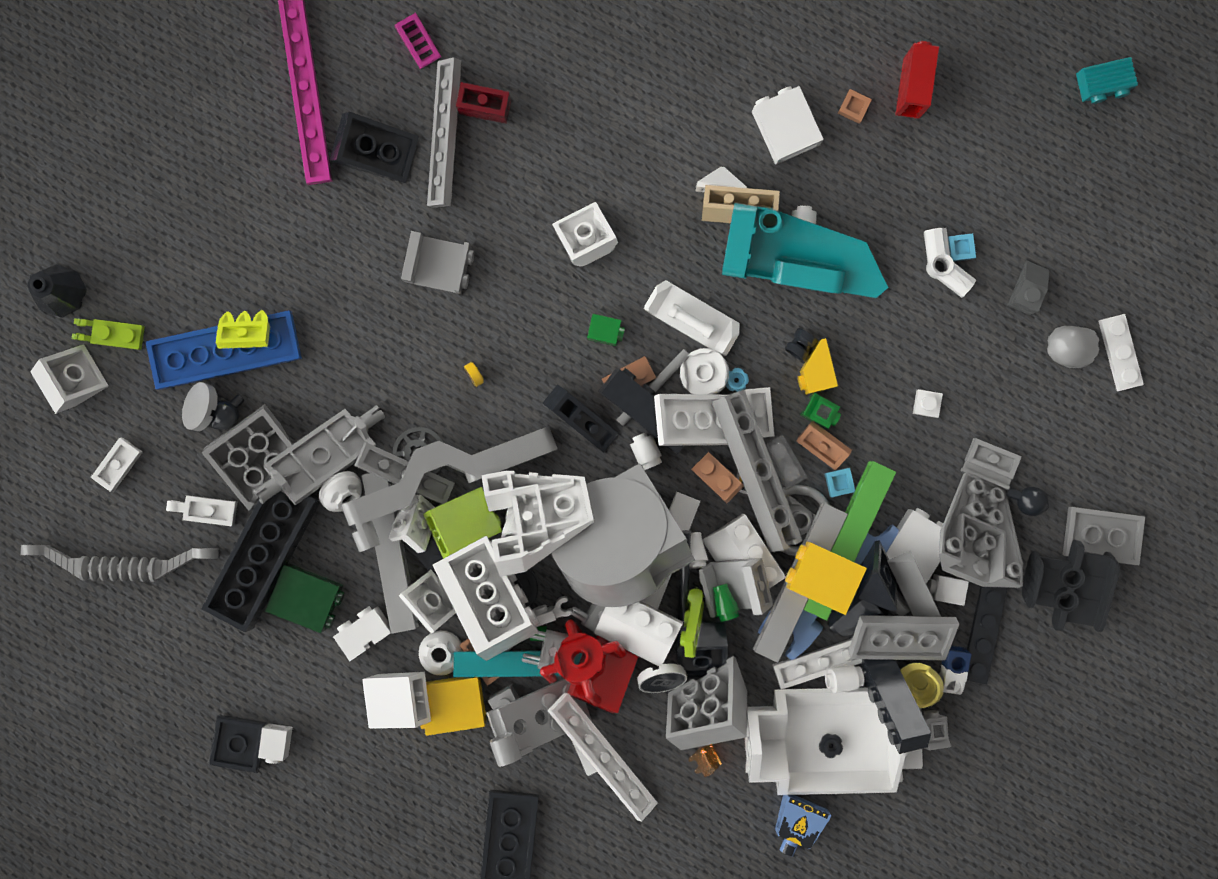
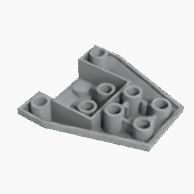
(980, 536)

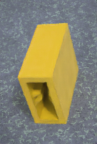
(825, 577)
(455, 705)

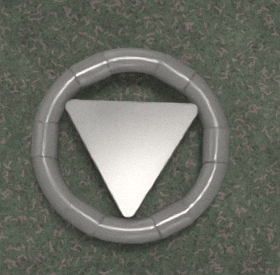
(802, 516)

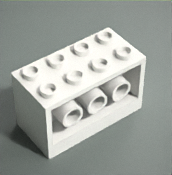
(478, 613)

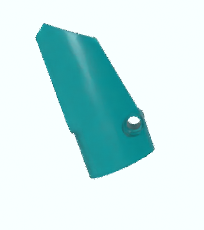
(799, 254)

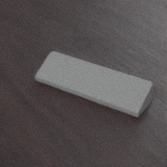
(913, 586)

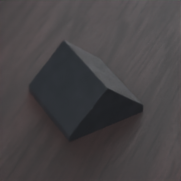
(878, 582)

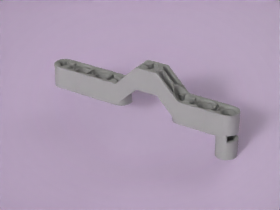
(431, 457)

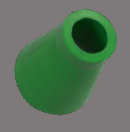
(725, 603)

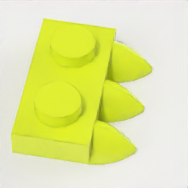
(243, 332)

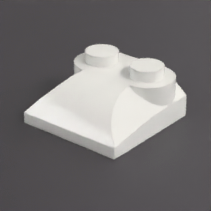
(586, 235)
(428, 601)

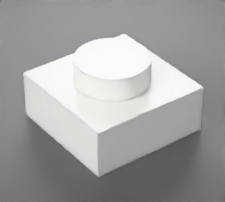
(927, 403)

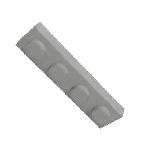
(392, 468)

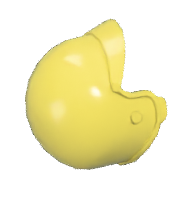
(923, 683)

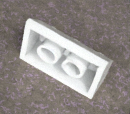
(740, 542)
(640, 630)

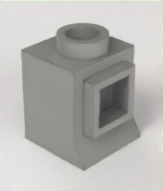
(939, 730)

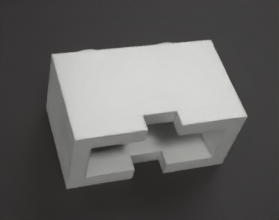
(355, 636)

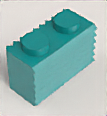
(1107, 80)

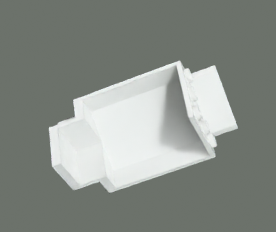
(786, 740)

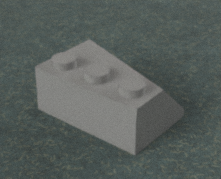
(244, 450)
(708, 708)

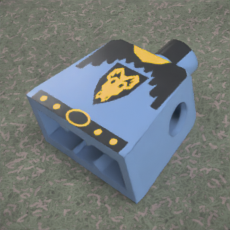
(799, 823)

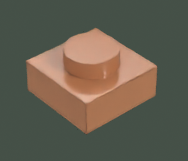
(854, 106)

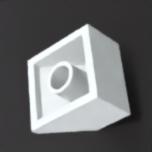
(68, 378)

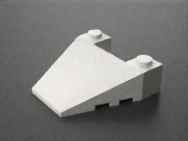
(545, 513)

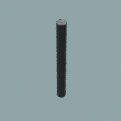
(684, 583)

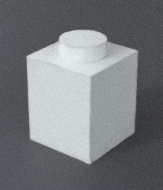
(948, 589)
(275, 743)

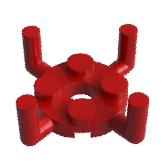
(587, 671)

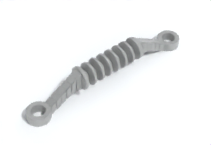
(104, 568)

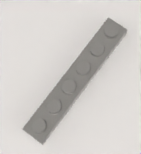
(444, 133)

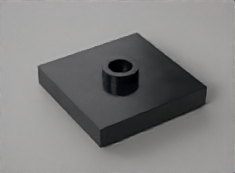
(236, 743)

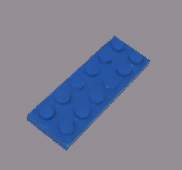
(196, 357)

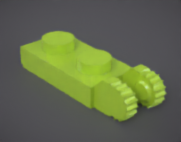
(111, 333)
(693, 622)

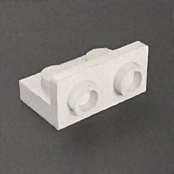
(412, 526)

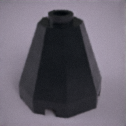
(57, 290)
(847, 623)

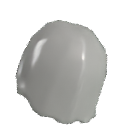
(1073, 346)

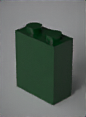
(305, 598)

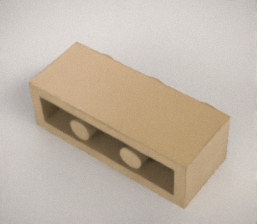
(720, 201)

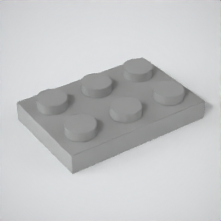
(1105, 533)

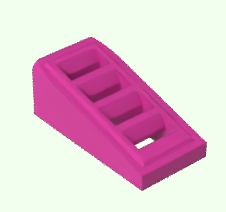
(406, 23)

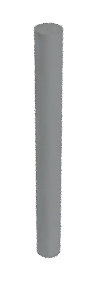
(660, 379)

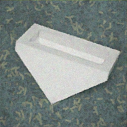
(719, 177)

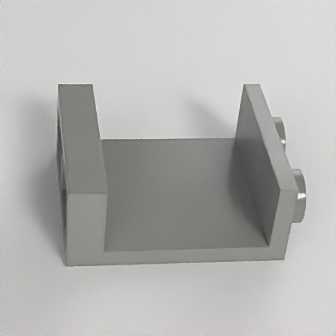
(437, 263)
(745, 581)

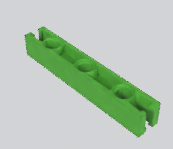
(861, 514)

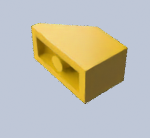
(818, 370)

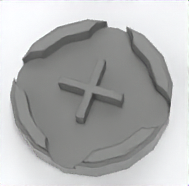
(198, 406)

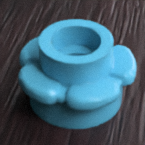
(740, 385)

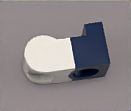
(955, 669)

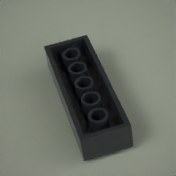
(258, 559)

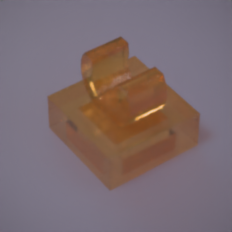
(706, 759)

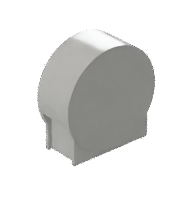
(627, 546)

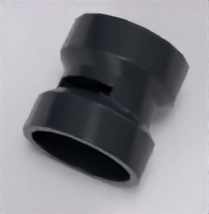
(801, 344)

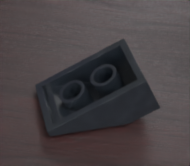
(373, 147)

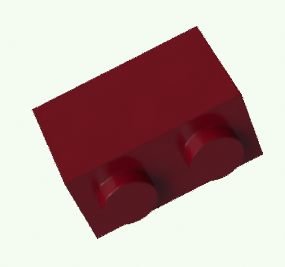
(483, 102)

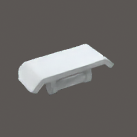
(693, 317)

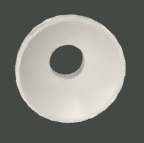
(338, 488)
(439, 639)

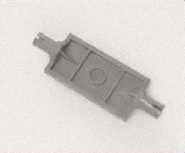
(318, 456)

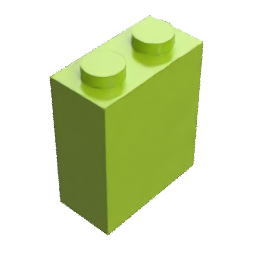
(462, 522)

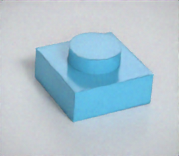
(962, 247)
(840, 482)

